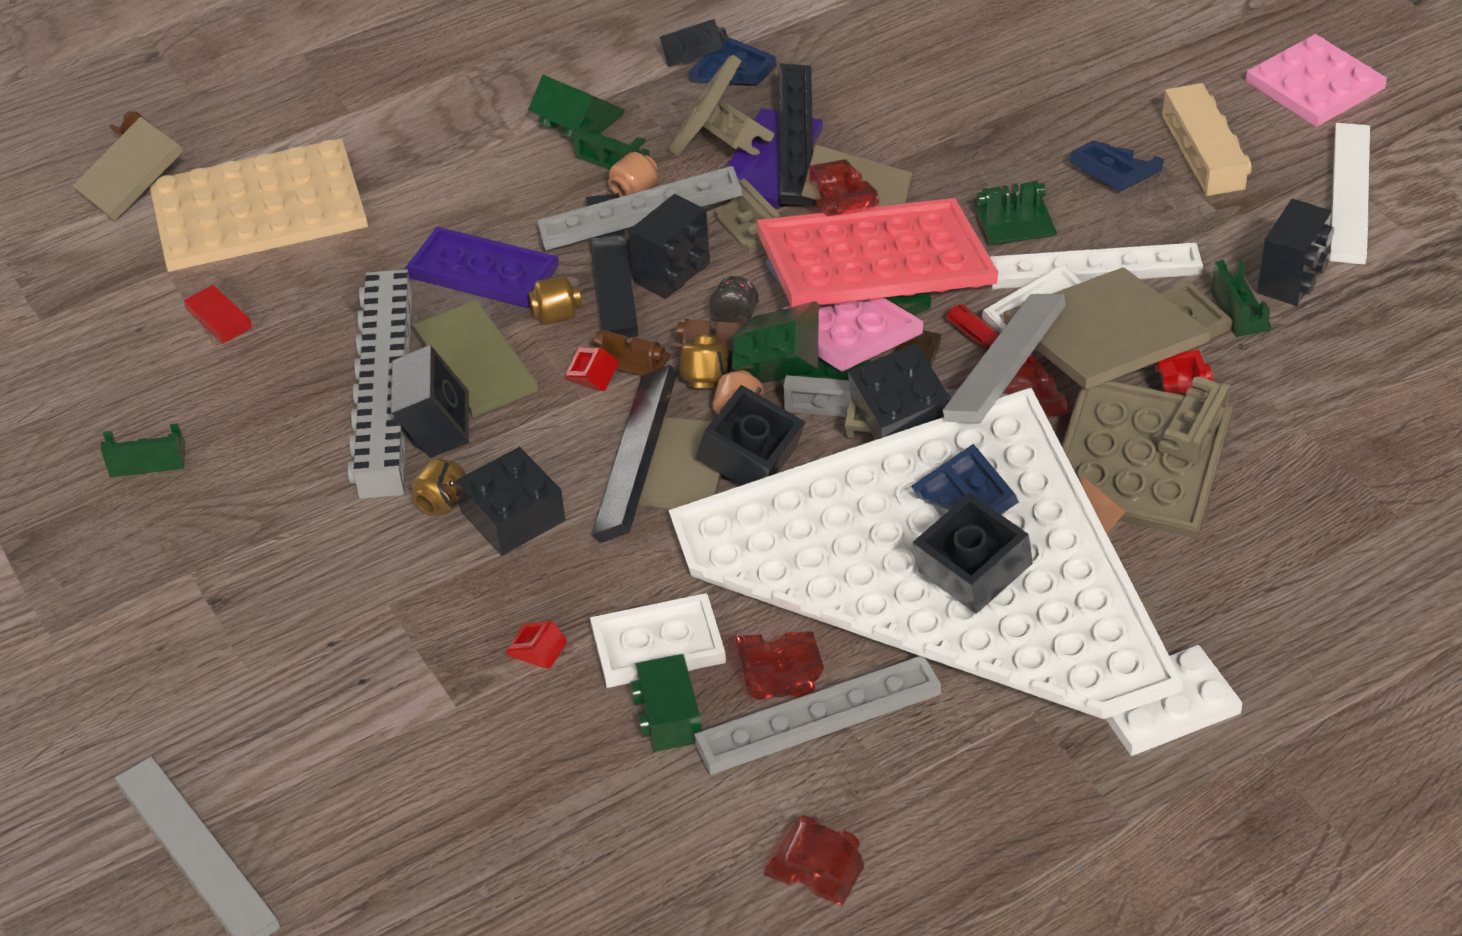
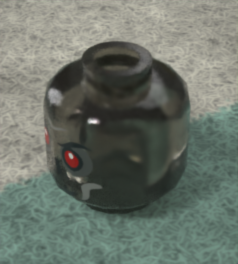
(734, 300)

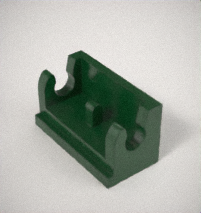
(601, 149)
(1238, 301)
(144, 454)

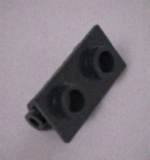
(693, 42)

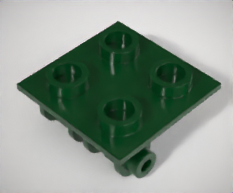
(1014, 215)

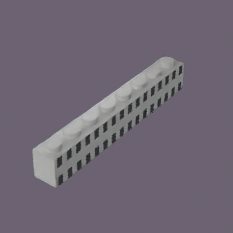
(385, 336)

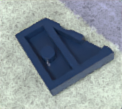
(752, 70)
(1114, 164)
(964, 474)

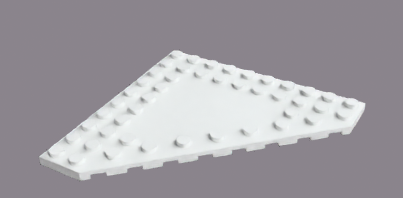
(841, 551)

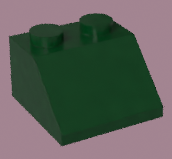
(571, 107)
(778, 343)

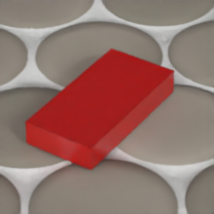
(218, 314)

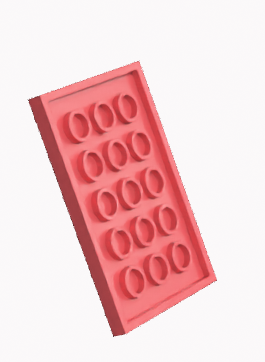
(876, 253)

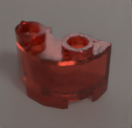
(842, 188)
(1043, 385)
(779, 666)
(818, 858)

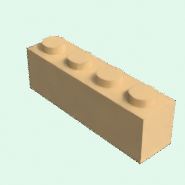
(1205, 139)

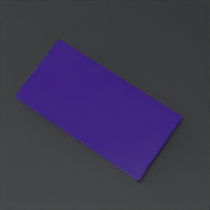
(763, 169)
(480, 266)

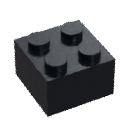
(669, 246)
(1295, 252)
(897, 392)
(429, 401)
(749, 438)
(510, 500)
(973, 552)

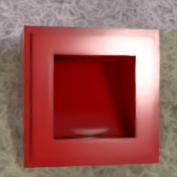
(592, 368)
(538, 643)

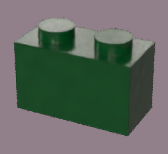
(667, 702)

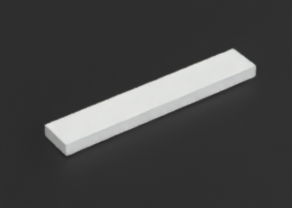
(1350, 193)
(1142, 261)

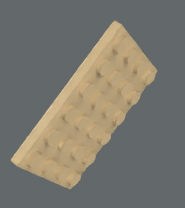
(256, 204)

